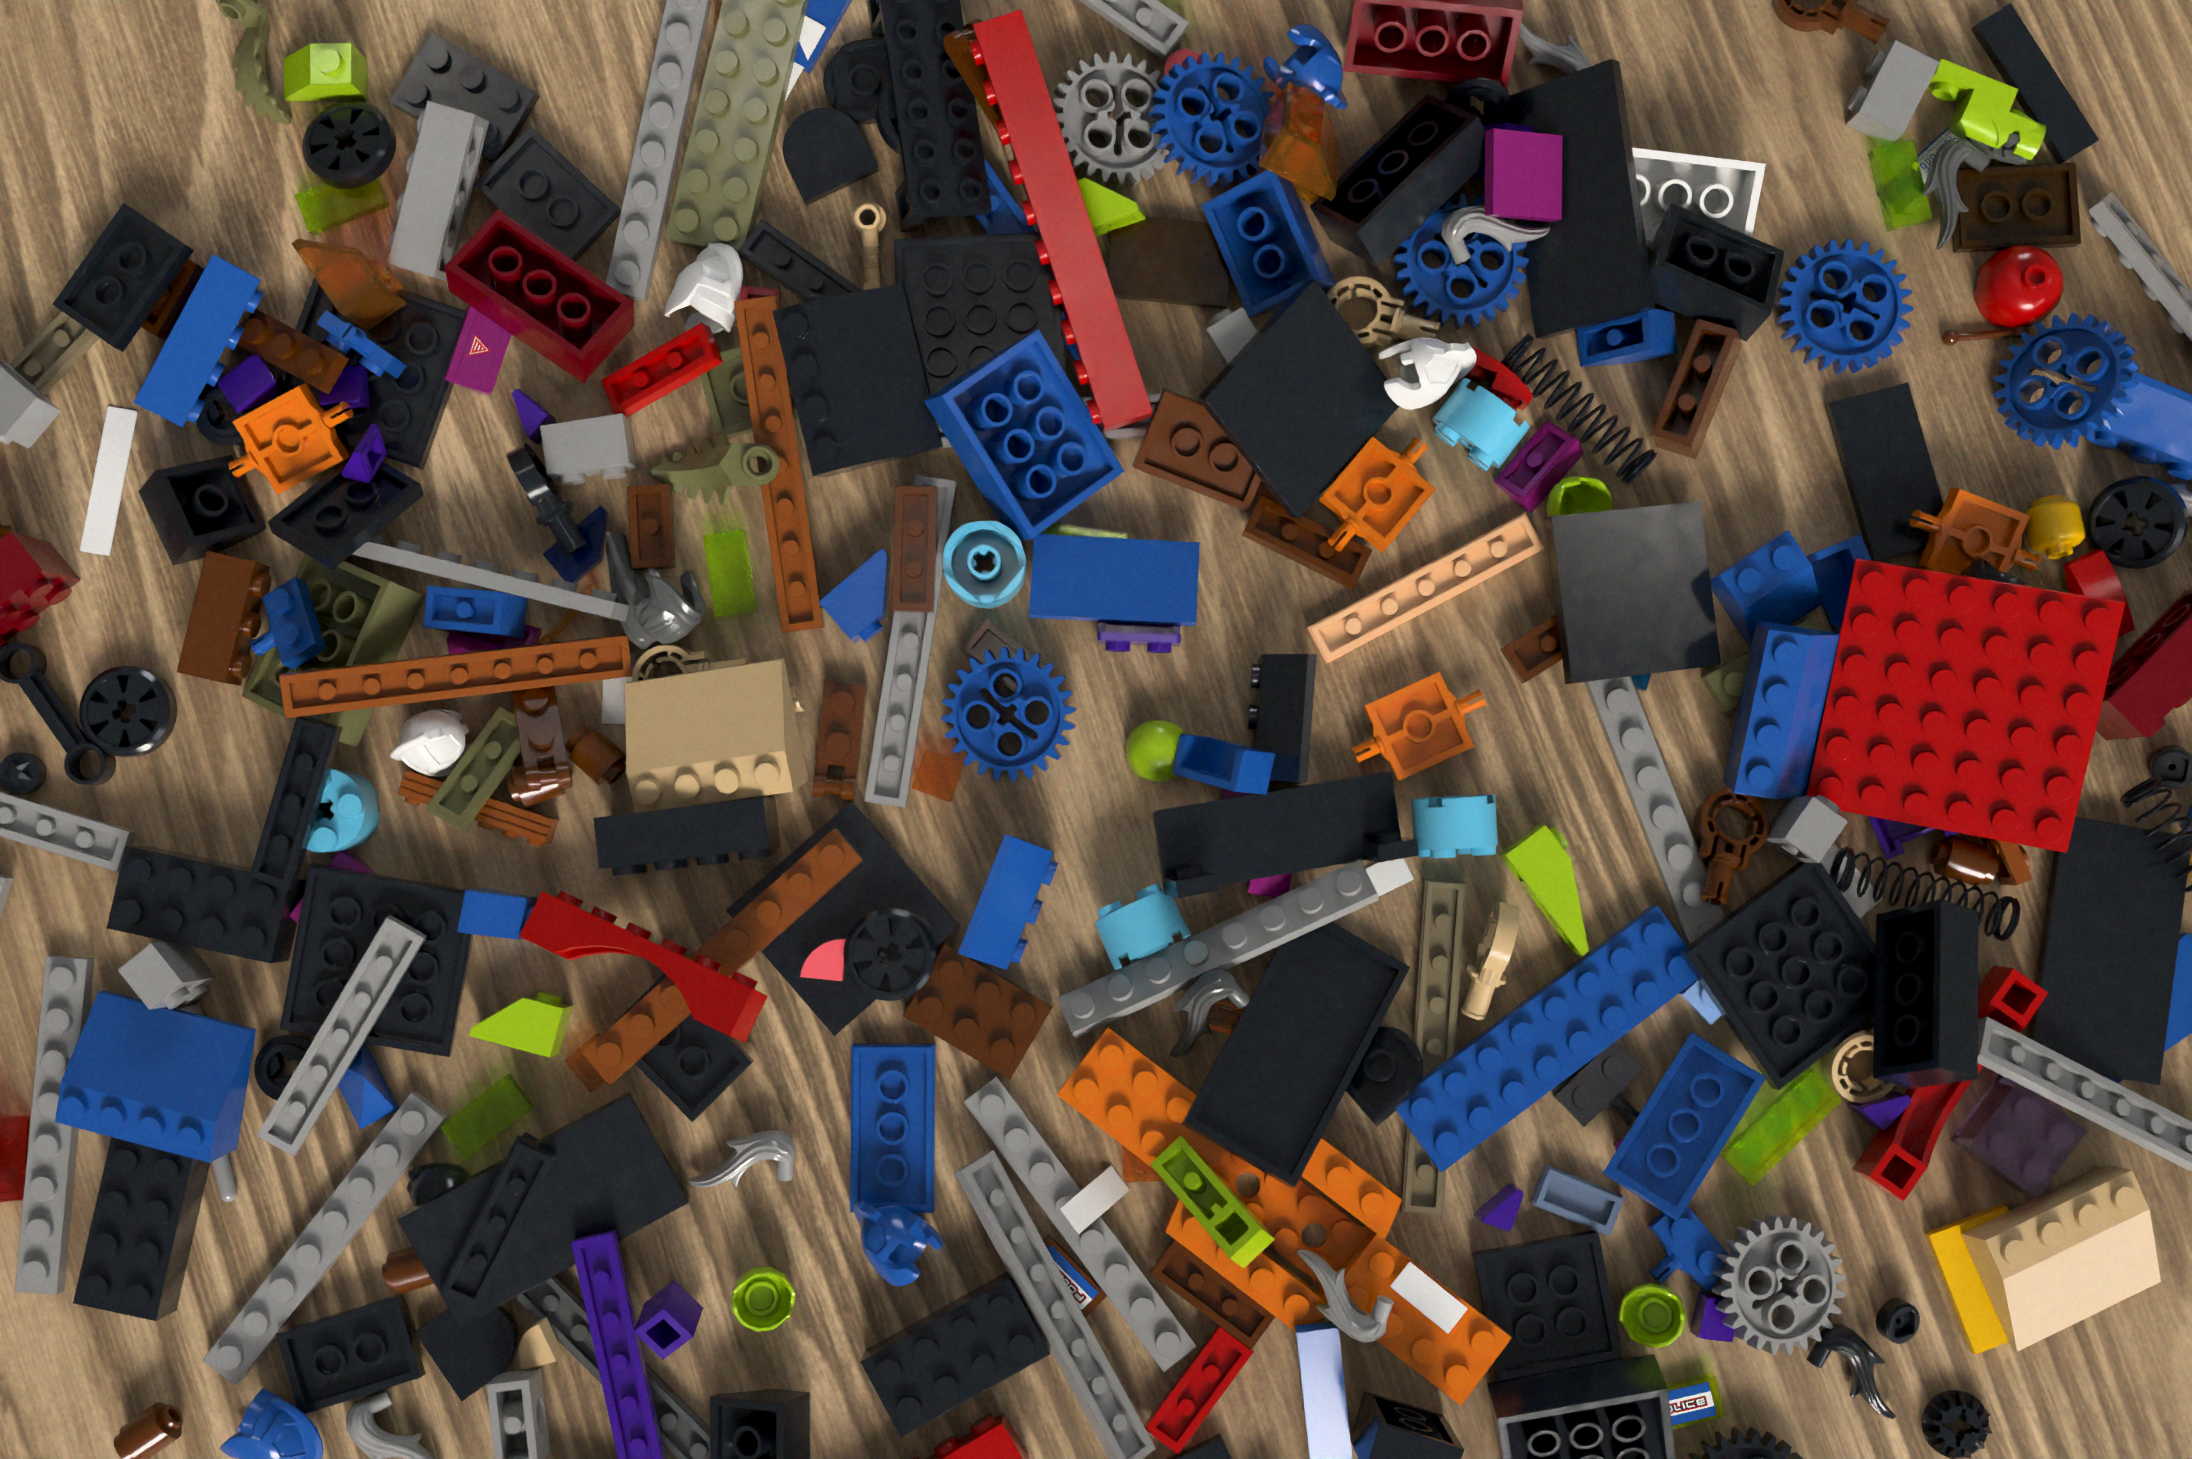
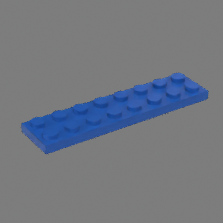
(1547, 1038)

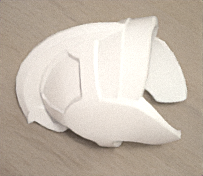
(710, 287)
(1426, 370)
(432, 742)

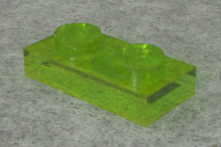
(1899, 185)

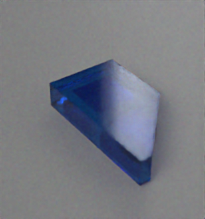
(579, 565)

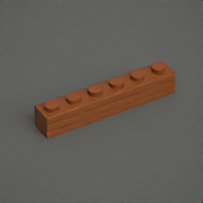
(495, 813)

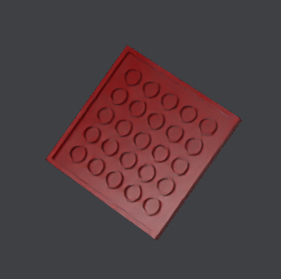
(1964, 703)

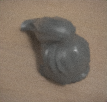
(655, 605)

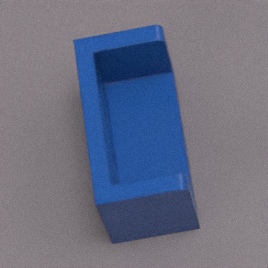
(1833, 574)
(475, 611)
(1223, 763)

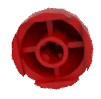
(2018, 286)

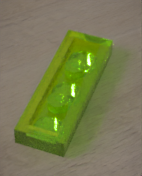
(1780, 1127)

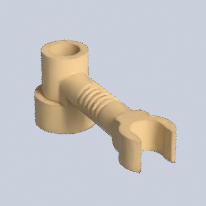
(870, 242)

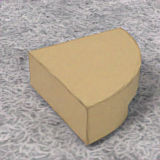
(539, 1346)

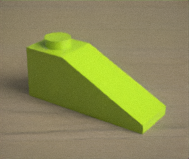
(1549, 880)
(1212, 1202)

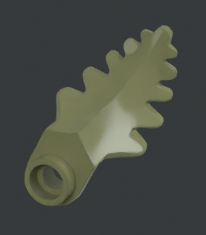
(251, 57)
(716, 468)

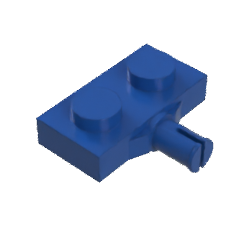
(346, 336)
(292, 625)
(1687, 1248)

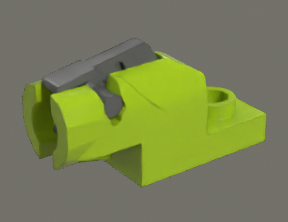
(1985, 114)

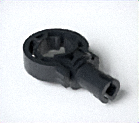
(547, 498)

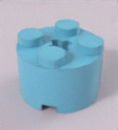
(1479, 424)
(984, 540)
(354, 813)
(1454, 825)
(1140, 926)

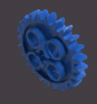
(1183, 131)
(1852, 272)
(1433, 285)
(2081, 345)
(985, 742)

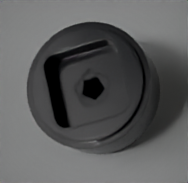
(2173, 765)
(22, 773)
(1897, 1320)

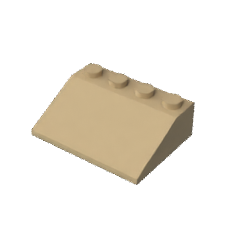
(712, 736)
(2066, 1254)

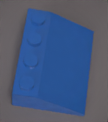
(1025, 436)
(158, 1078)

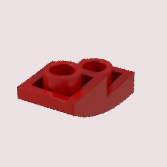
(1502, 381)
(2095, 577)

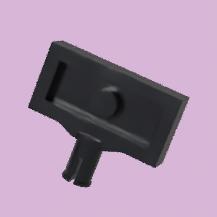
(1601, 1086)

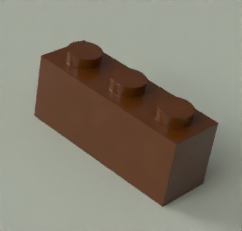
(1696, 388)
(224, 618)

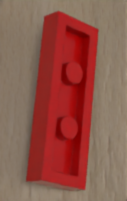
(662, 370)
(1198, 1389)

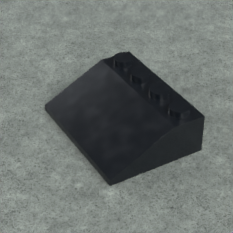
(857, 379)
(1585, 1413)

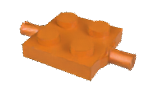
(291, 438)
(1377, 494)
(1973, 528)
(1418, 726)

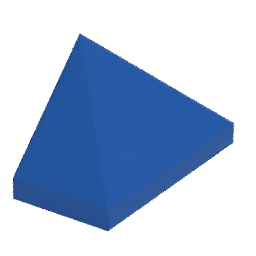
(366, 1090)

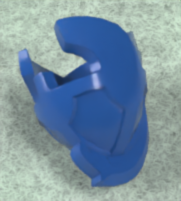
(1310, 66)
(894, 1240)
(274, 1431)

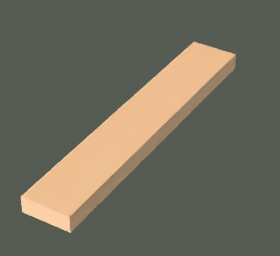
(1425, 588)

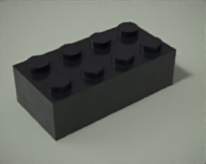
(1403, 179)
(686, 833)
(203, 905)
(1926, 995)
(141, 1231)
(954, 1354)

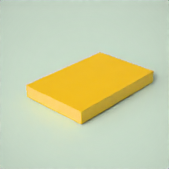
(1963, 1283)

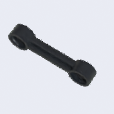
(55, 714)

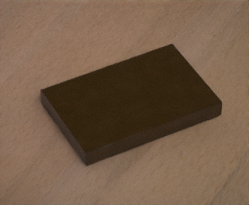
(2017, 207)
(1168, 263)

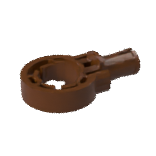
(1831, 16)
(1715, 841)

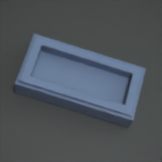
(1577, 1199)

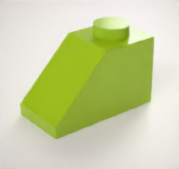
(325, 73)
(1107, 208)
(529, 1024)

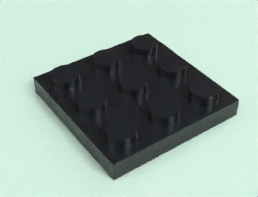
(1551, 1303)

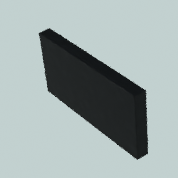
(1885, 468)

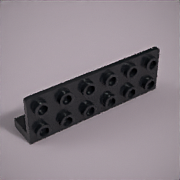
(932, 112)
(1278, 833)

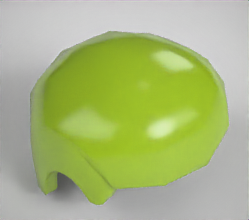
(1578, 496)
(1153, 749)
(762, 1298)
(1652, 1314)

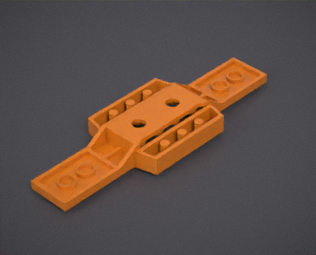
(1144, 1113)

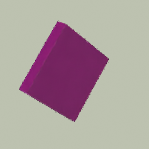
(1523, 175)

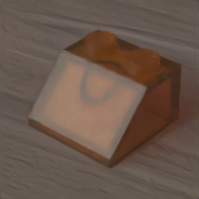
(1301, 141)
(353, 282)

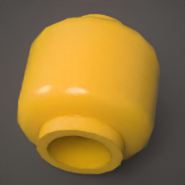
(2054, 526)

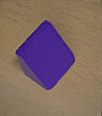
(249, 384)
(350, 388)
(531, 415)
(366, 457)
(1882, 1111)
(1501, 1208)
(1708, 1321)

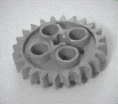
(1080, 118)
(1779, 1284)

